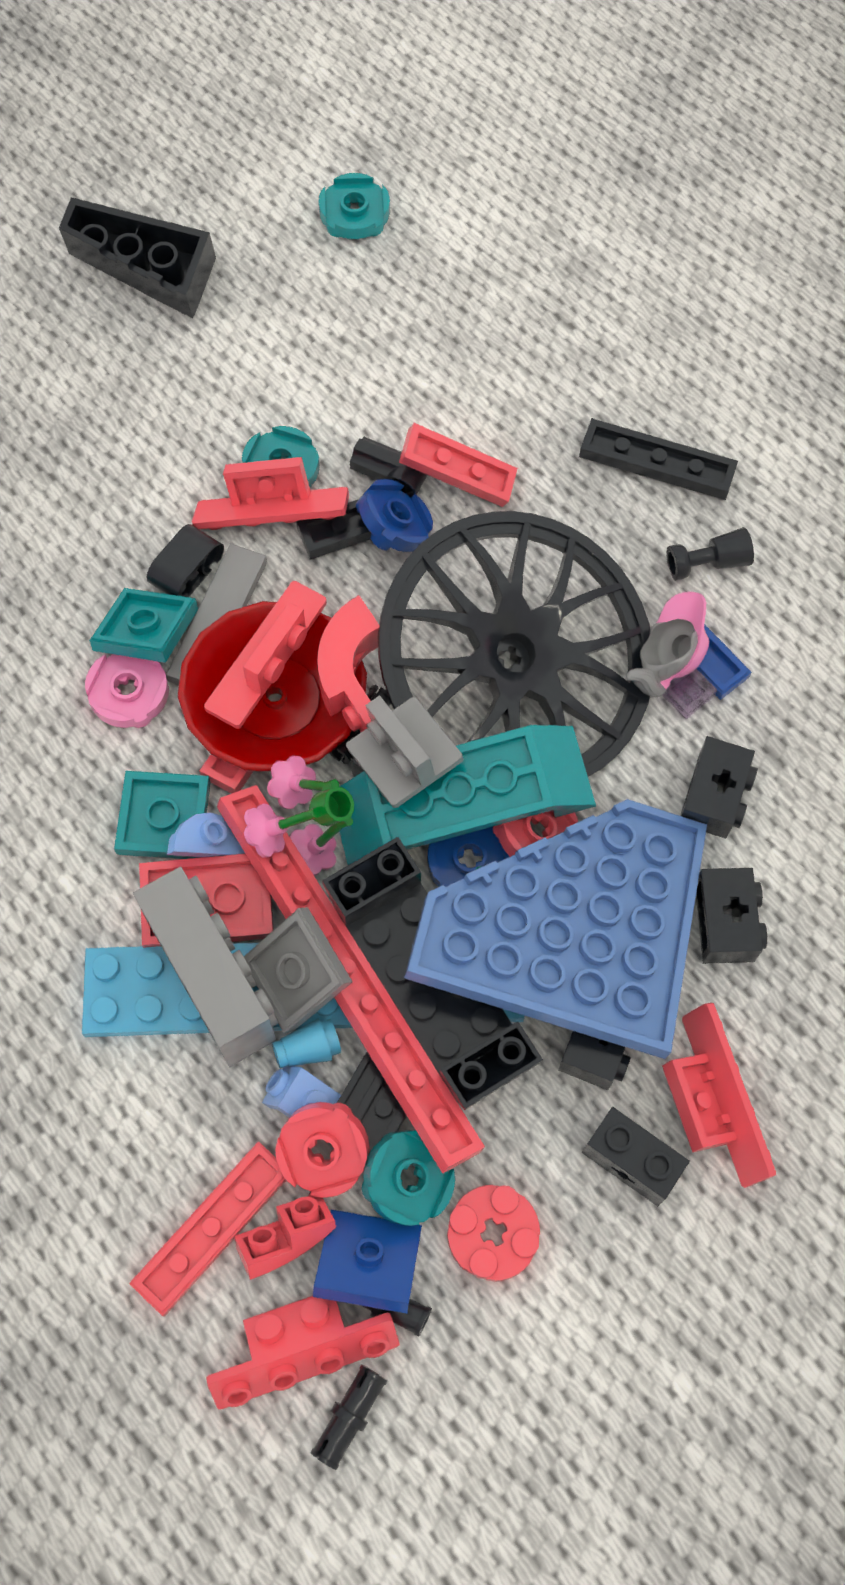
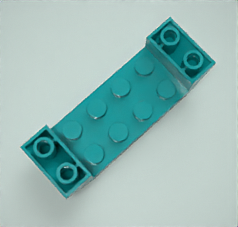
(494, 784)

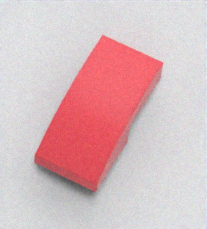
(298, 1229)

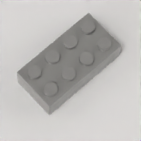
(203, 960)

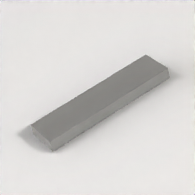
(228, 591)

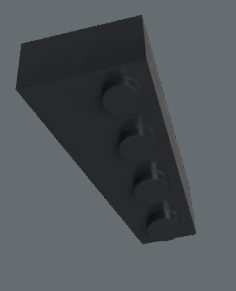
(141, 251)

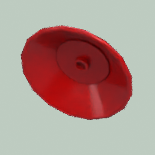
(274, 729)

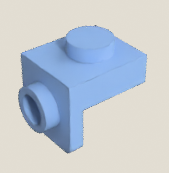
(294, 1088)

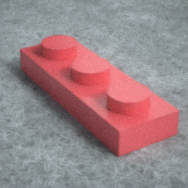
(458, 465)

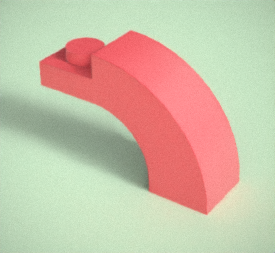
(343, 645)

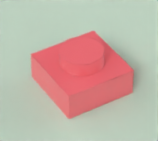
(225, 774)

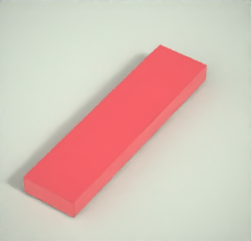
(209, 1230)

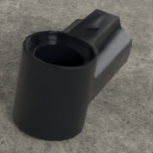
(383, 463)

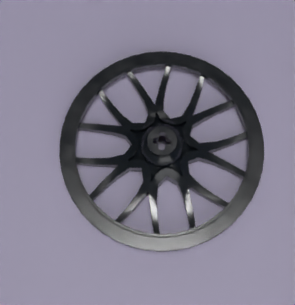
(514, 628)

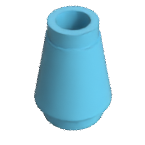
(308, 1045)

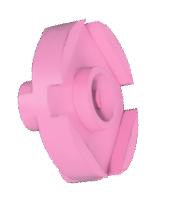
(132, 709)

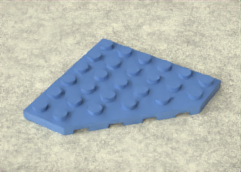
(574, 927)

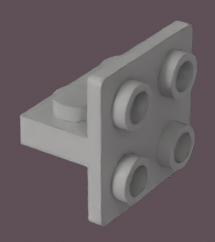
(403, 749)

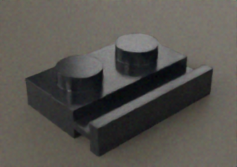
(372, 1101)

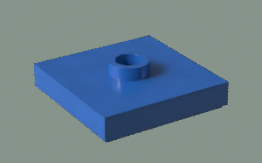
(368, 1262)

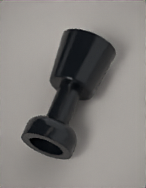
(724, 551)

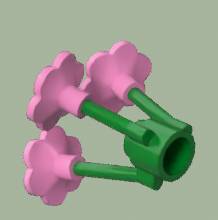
(292, 785)

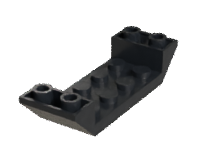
(465, 1039)

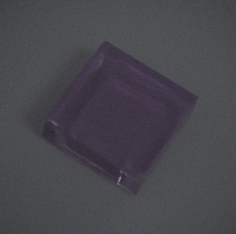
(689, 693)

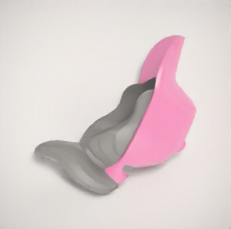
(674, 644)

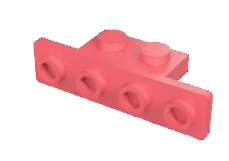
(269, 494)
(265, 654)
(714, 1098)
(297, 1345)

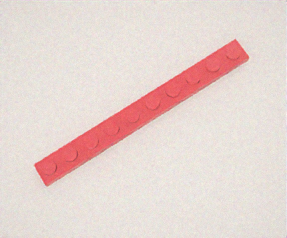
(365, 1000)

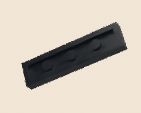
(658, 459)

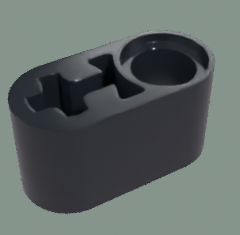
(184, 562)

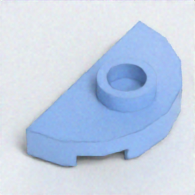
(204, 837)

